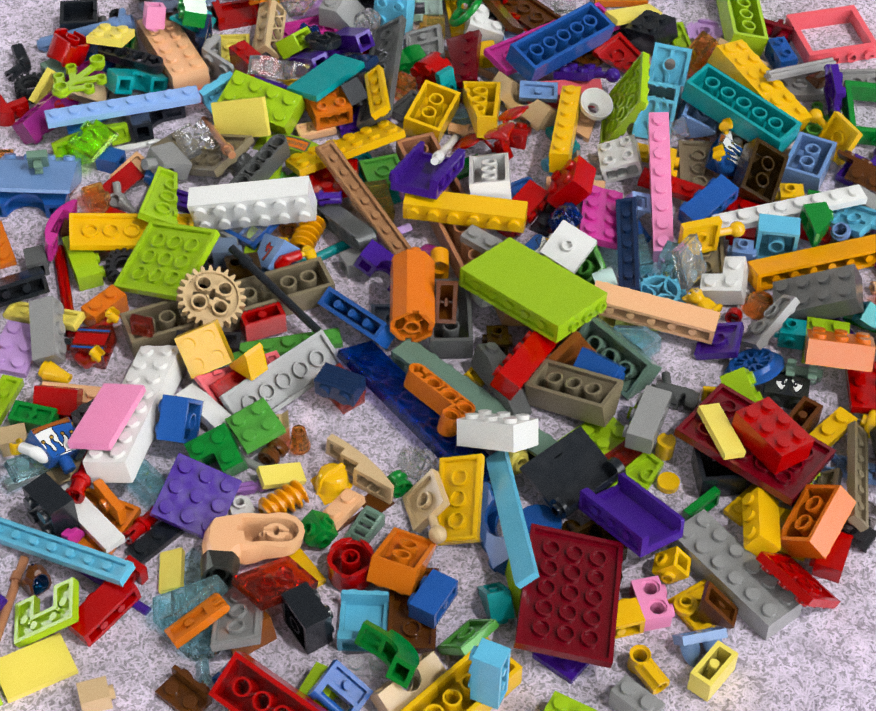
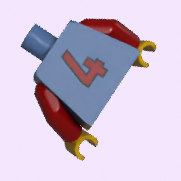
(279, 252)

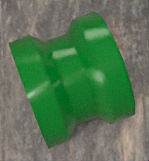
(400, 482)

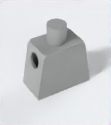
(168, 157)

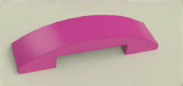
(54, 225)

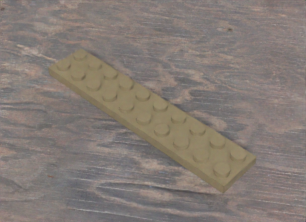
(692, 168)

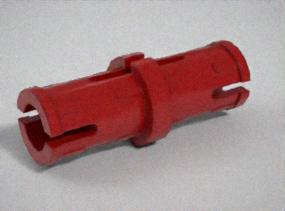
(140, 526)

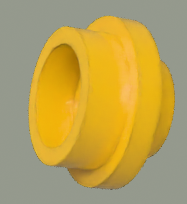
(685, 610)

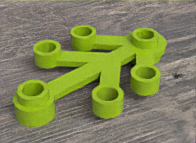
(62, 89)

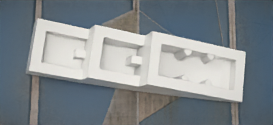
(212, 412)

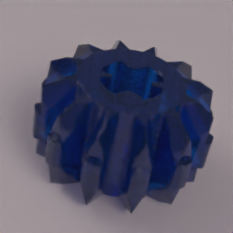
(567, 212)

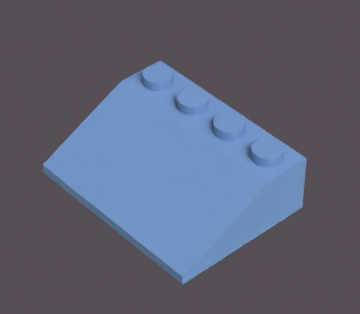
(59, 177)

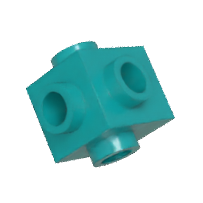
(791, 334)

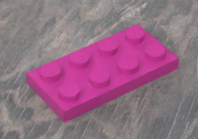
(600, 216)

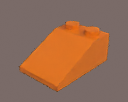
(400, 561)

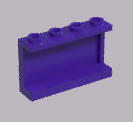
(421, 178)
(633, 516)

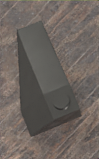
(484, 362)

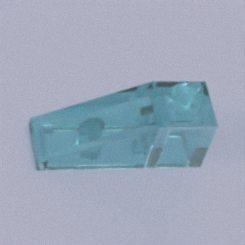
(178, 602)

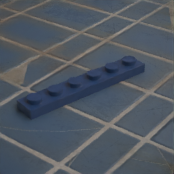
(628, 243)

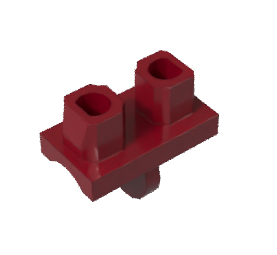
(778, 29)

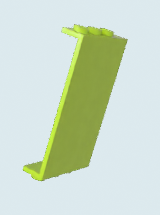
(533, 289)

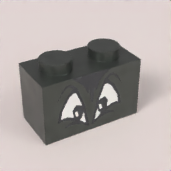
(786, 390)

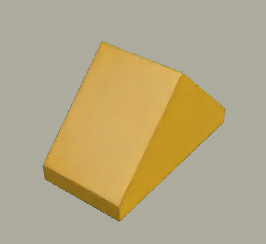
(251, 363)

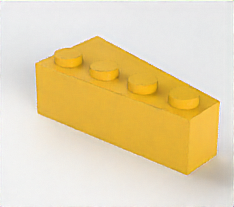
(482, 105)

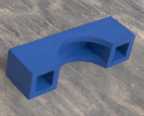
(45, 201)
(491, 542)

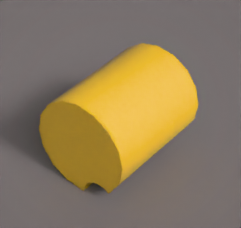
(665, 446)

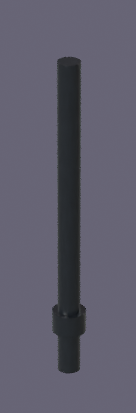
(247, 262)

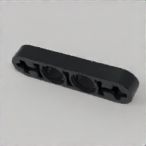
(150, 63)

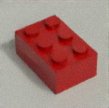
(772, 435)

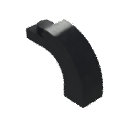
(143, 123)

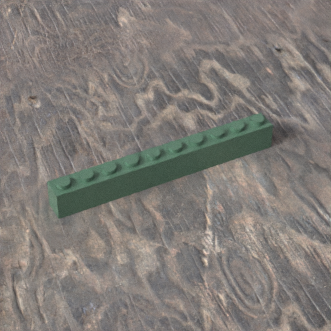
(414, 352)

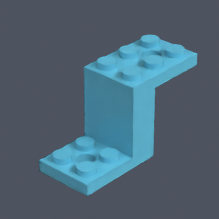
(664, 84)

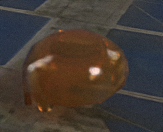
(756, 304)

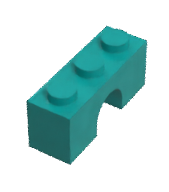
(126, 80)

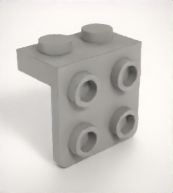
(212, 57)

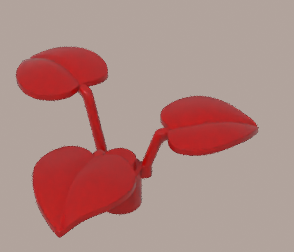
(500, 133)

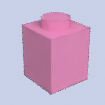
(154, 16)

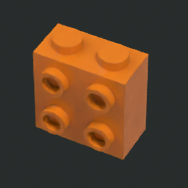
(330, 111)

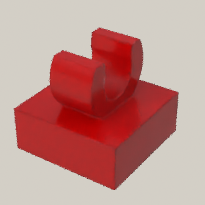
(140, 573)

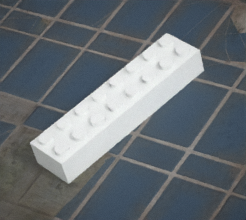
(160, 372)

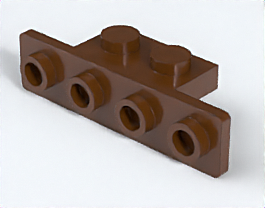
(860, 171)

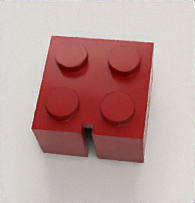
(571, 183)

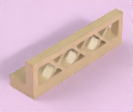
(266, 26)

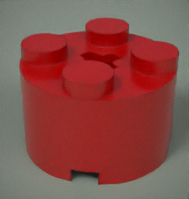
(68, 47)
(427, 67)
(349, 564)

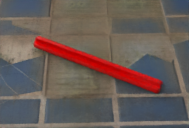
(64, 283)

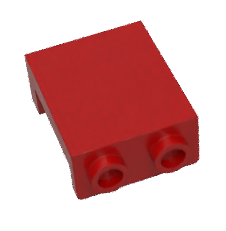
(234, 14)

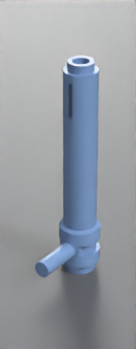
(122, 19)

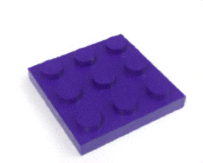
(194, 496)

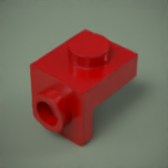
(519, 135)

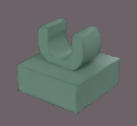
(37, 159)

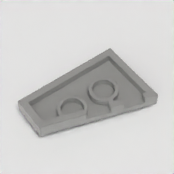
(773, 319)

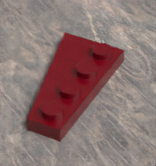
(465, 55)

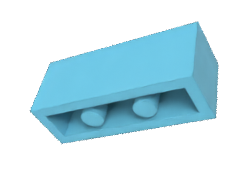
(489, 672)

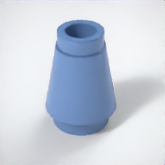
(840, 232)

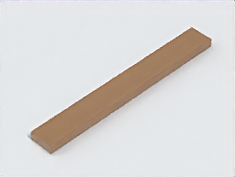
(362, 197)

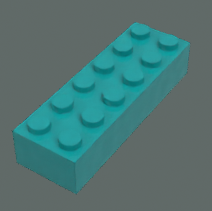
(750, 113)

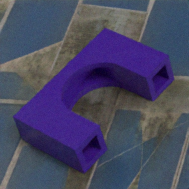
(353, 40)

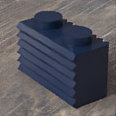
(339, 384)

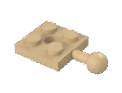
(425, 503)

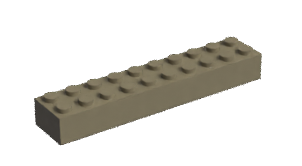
(301, 282)

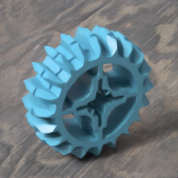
(663, 287)

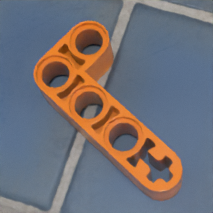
(438, 397)

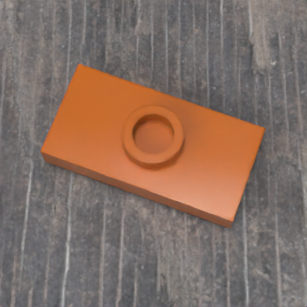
(109, 501)

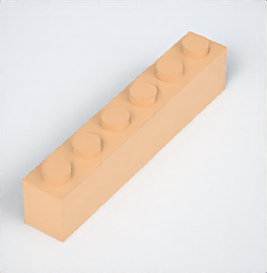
(659, 313)

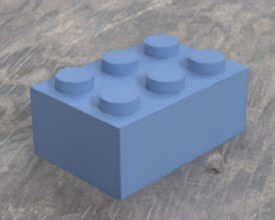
(809, 161)

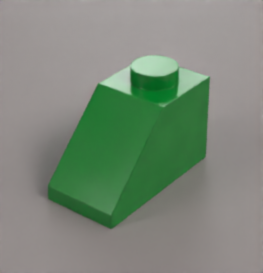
(816, 221)

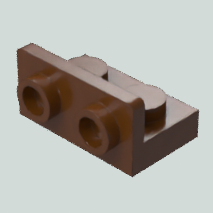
(184, 692)

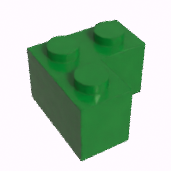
(218, 446)

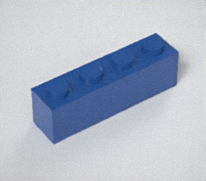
(357, 317)

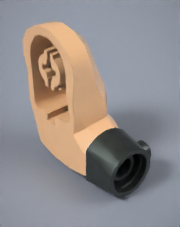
(247, 540)

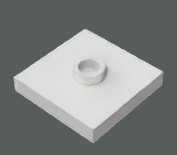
(568, 246)

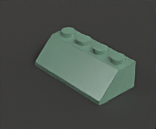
(608, 342)

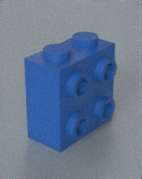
(598, 363)

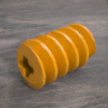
(308, 233)
(283, 499)

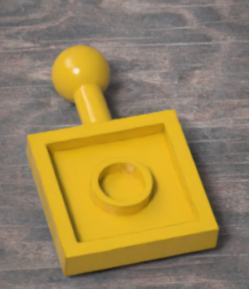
(838, 130)
(709, 231)

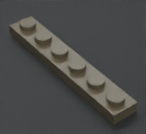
(858, 475)

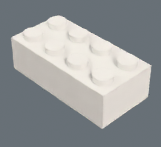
(490, 175)

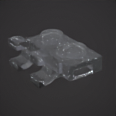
(189, 143)

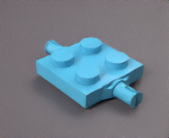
(859, 218)

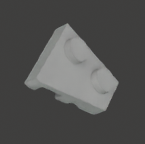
(428, 38)

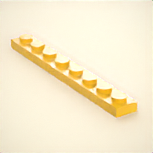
(827, 432)

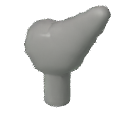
(119, 199)

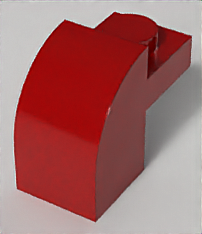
(12, 110)

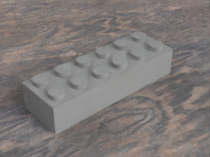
(737, 574)

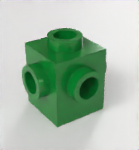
(318, 529)

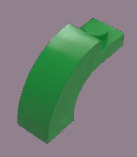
(392, 650)

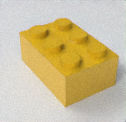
(431, 110)

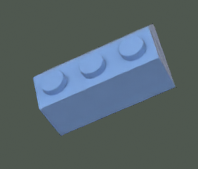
(697, 121)

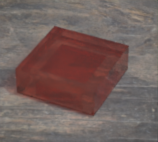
(142, 325)

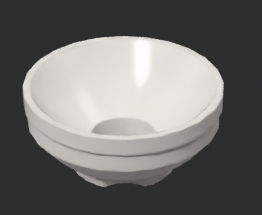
(599, 99)

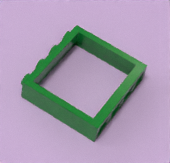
(863, 92)

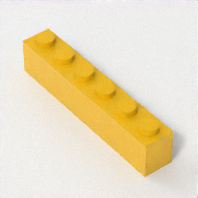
(565, 127)
(468, 210)

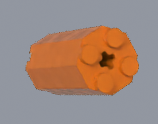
(412, 295)

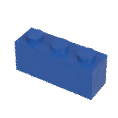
(711, 200)

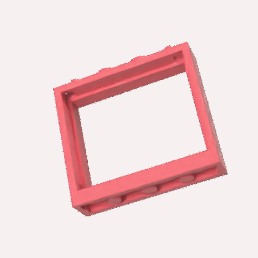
(829, 17)

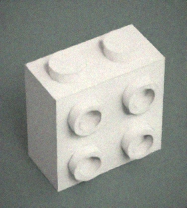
(620, 159)

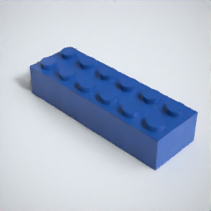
(560, 42)

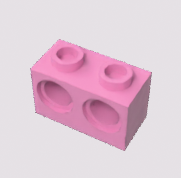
(653, 602)

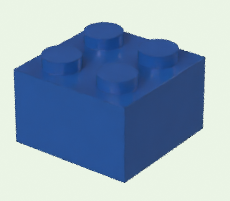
(178, 419)

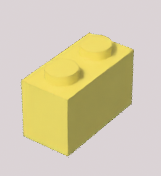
(712, 671)

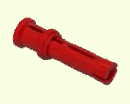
(79, 483)

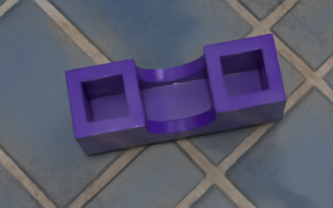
(374, 259)

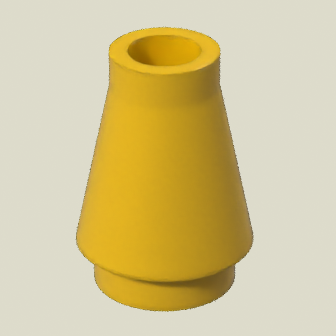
(53, 373)

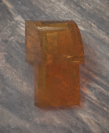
(95, 198)

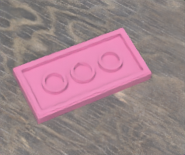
(106, 417)

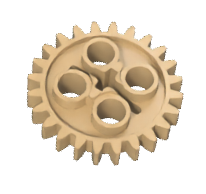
(214, 281)

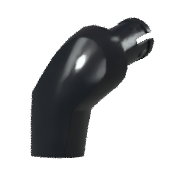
(22, 62)

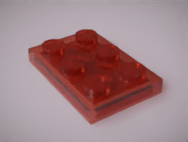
(267, 582)

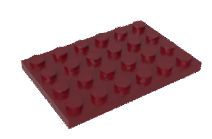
(784, 485)
(575, 599)

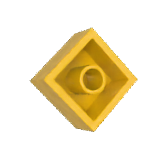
(204, 348)

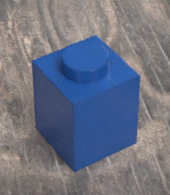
(110, 160)

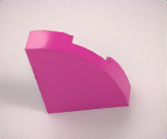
(74, 534)

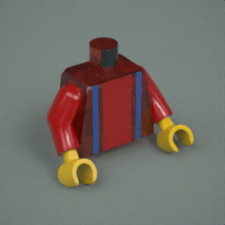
(94, 343)

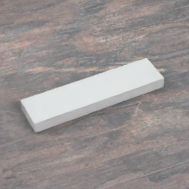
(97, 525)

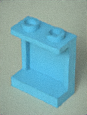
(355, 609)

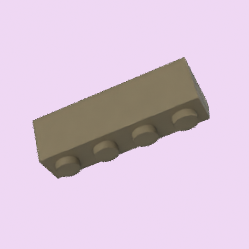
(574, 392)

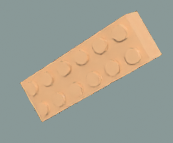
(180, 58)

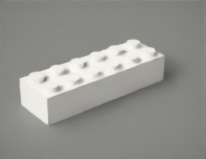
(253, 203)

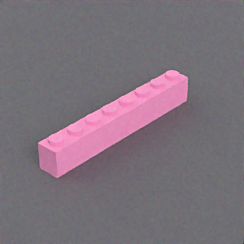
(660, 181)

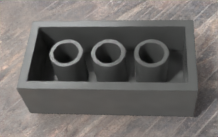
(824, 293)
(457, 338)

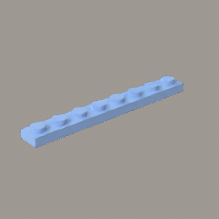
(122, 106)

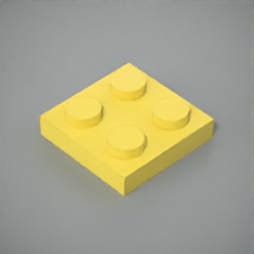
(110, 35)

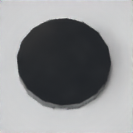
(323, 42)

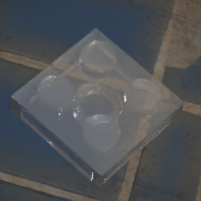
(689, 261)

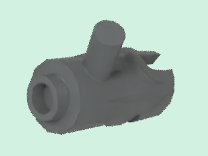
(680, 395)

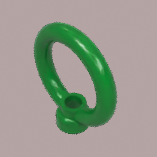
(455, 20)

